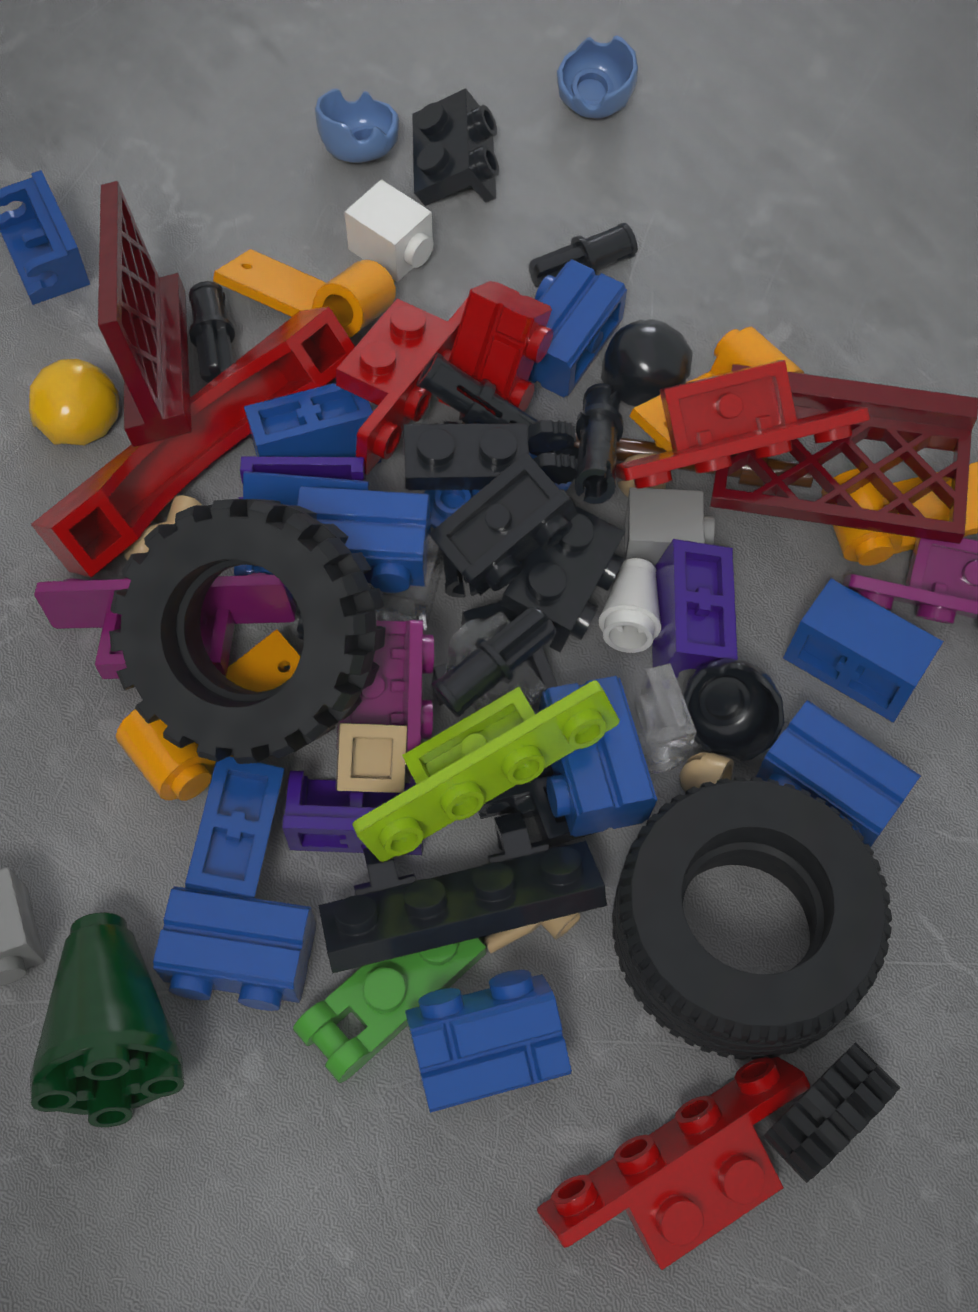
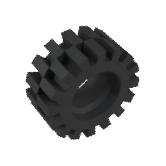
(831, 1112)

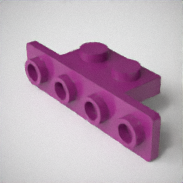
(939, 581)
(227, 603)

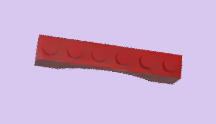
(133, 488)

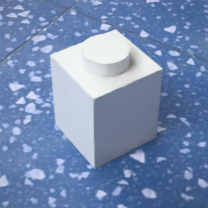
(390, 230)

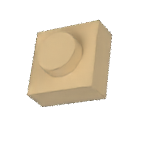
(371, 757)

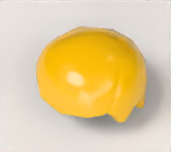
(73, 402)

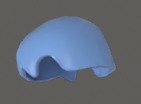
(598, 77)
(356, 129)

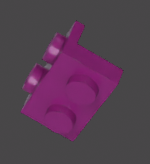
(397, 688)

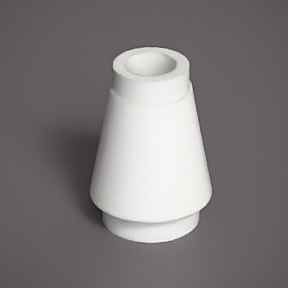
(632, 608)

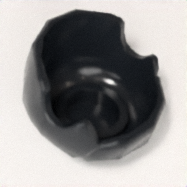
(644, 360)
(734, 708)

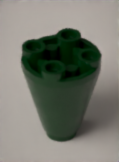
(104, 1030)

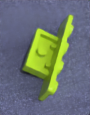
(479, 761)

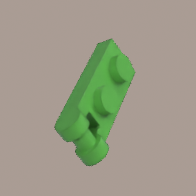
(379, 999)

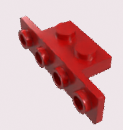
(386, 371)
(731, 416)
(686, 1174)

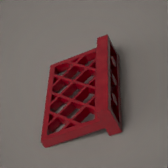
(143, 326)
(900, 418)

